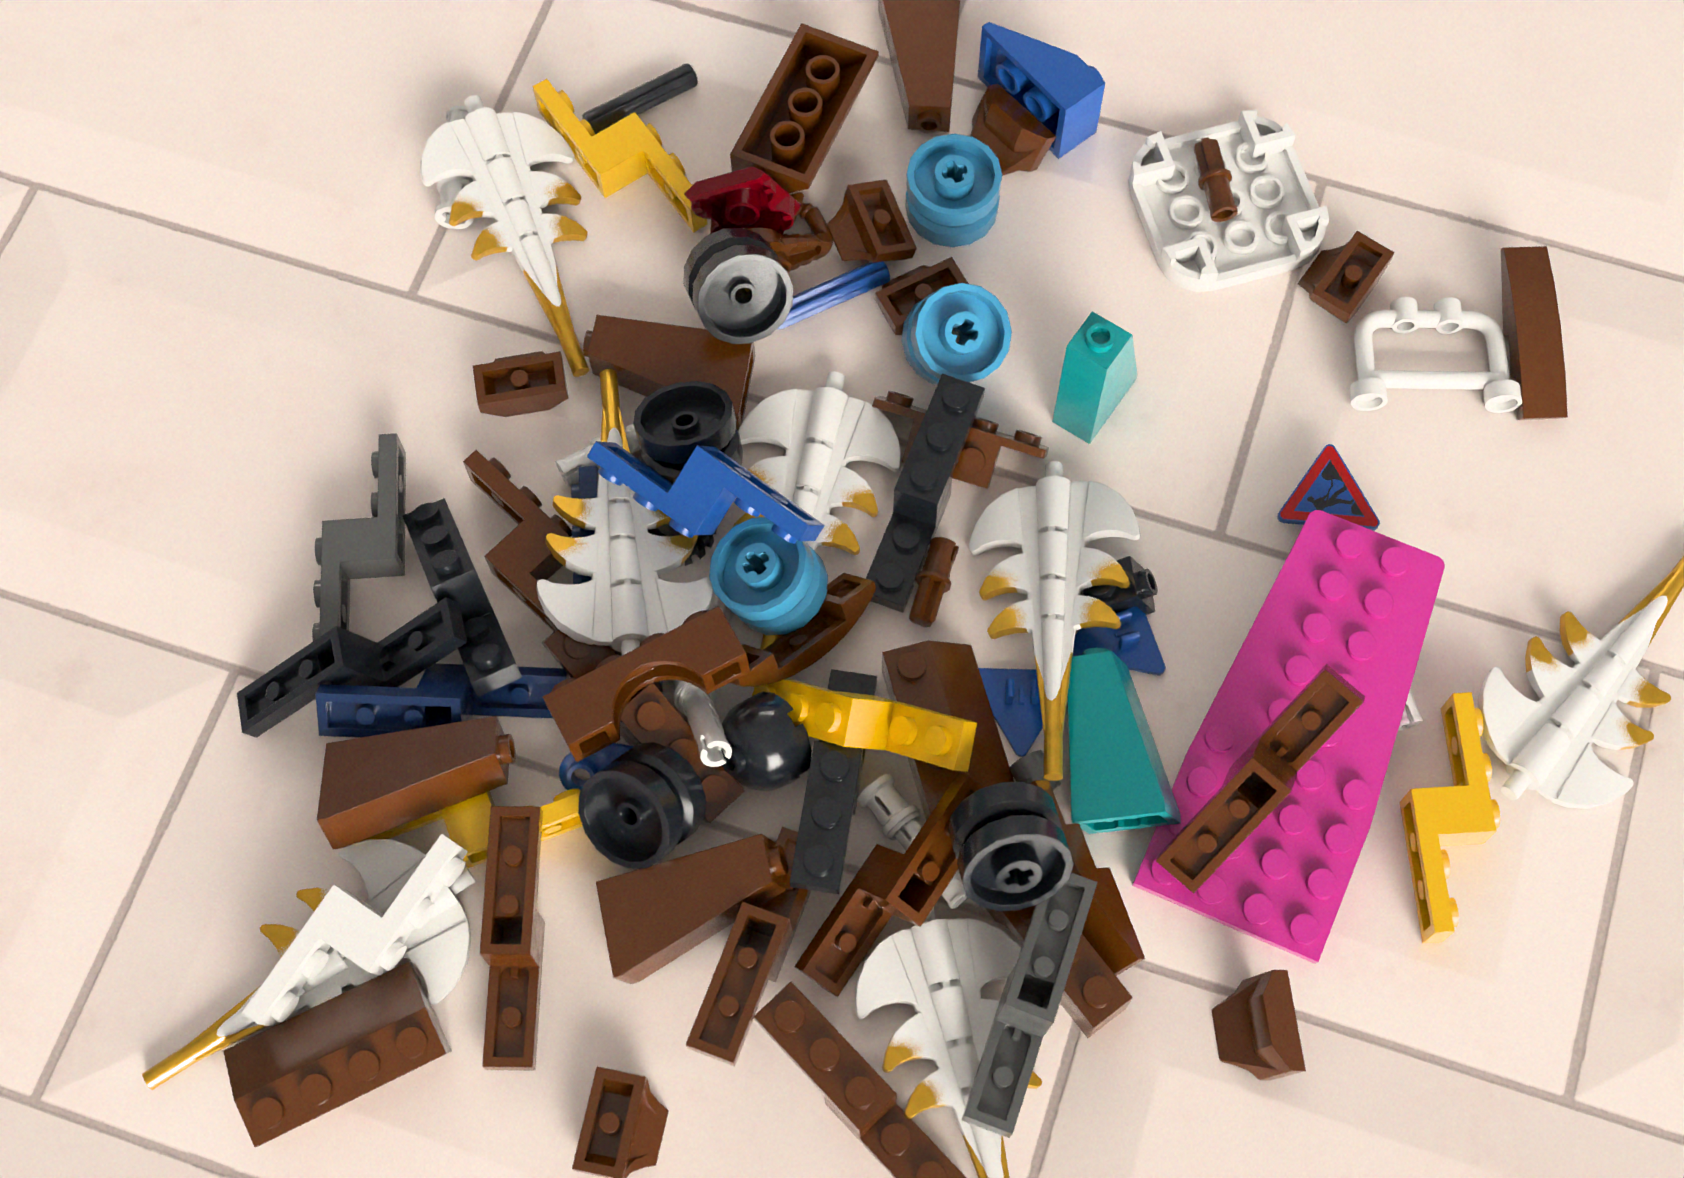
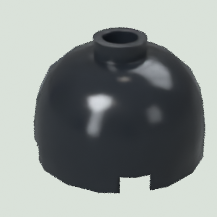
(765, 743)

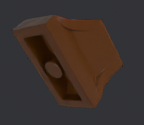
(1010, 131)
(871, 225)
(1346, 275)
(908, 289)
(520, 384)
(1260, 1027)
(620, 1126)

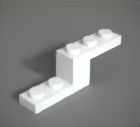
(356, 932)

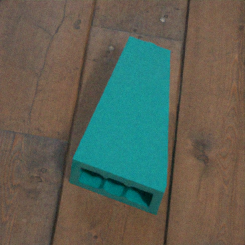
(1094, 376)
(1112, 752)

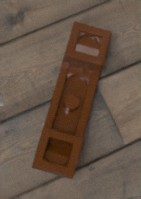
(801, 648)

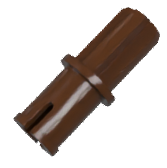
(1215, 180)
(933, 581)

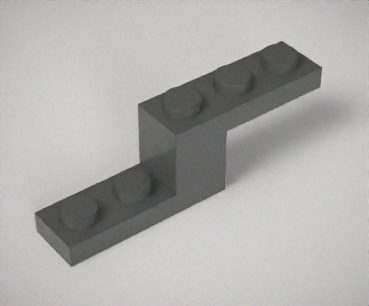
(363, 545)
(1028, 1007)

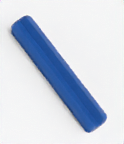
(836, 291)

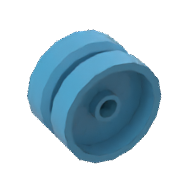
(953, 190)
(981, 328)
(768, 579)

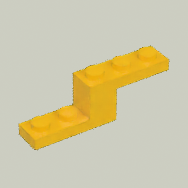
(618, 152)
(877, 723)
(1449, 817)
(470, 820)

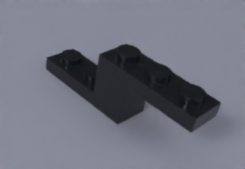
(923, 490)
(455, 577)
(353, 660)
(830, 801)

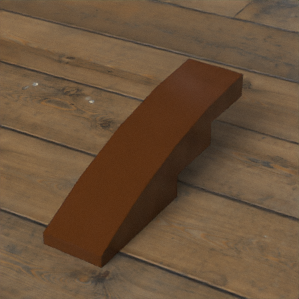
(1533, 332)
(1107, 920)

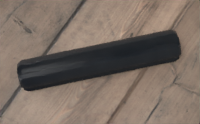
(642, 97)

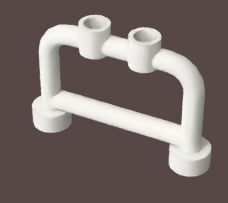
(1447, 317)

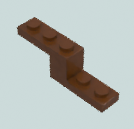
(523, 554)
(650, 719)
(1260, 778)
(884, 887)
(512, 938)
(748, 961)
(852, 1088)

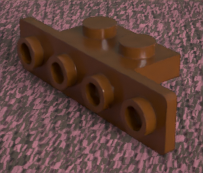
(982, 444)

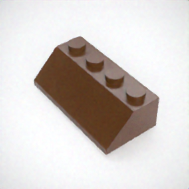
(803, 107)
(948, 682)
(333, 1053)

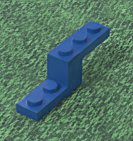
(704, 492)

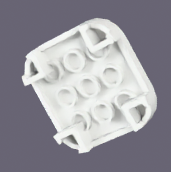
(1276, 216)

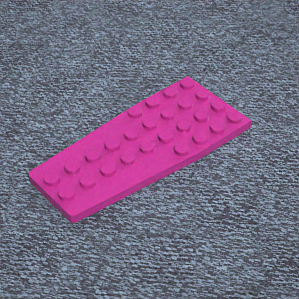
(1364, 612)

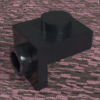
(1138, 594)

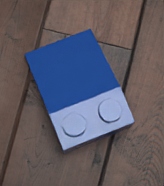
(1045, 81)

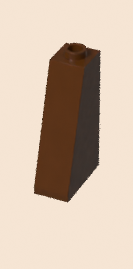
(923, 57)
(664, 354)
(407, 775)
(682, 902)

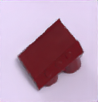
(743, 201)

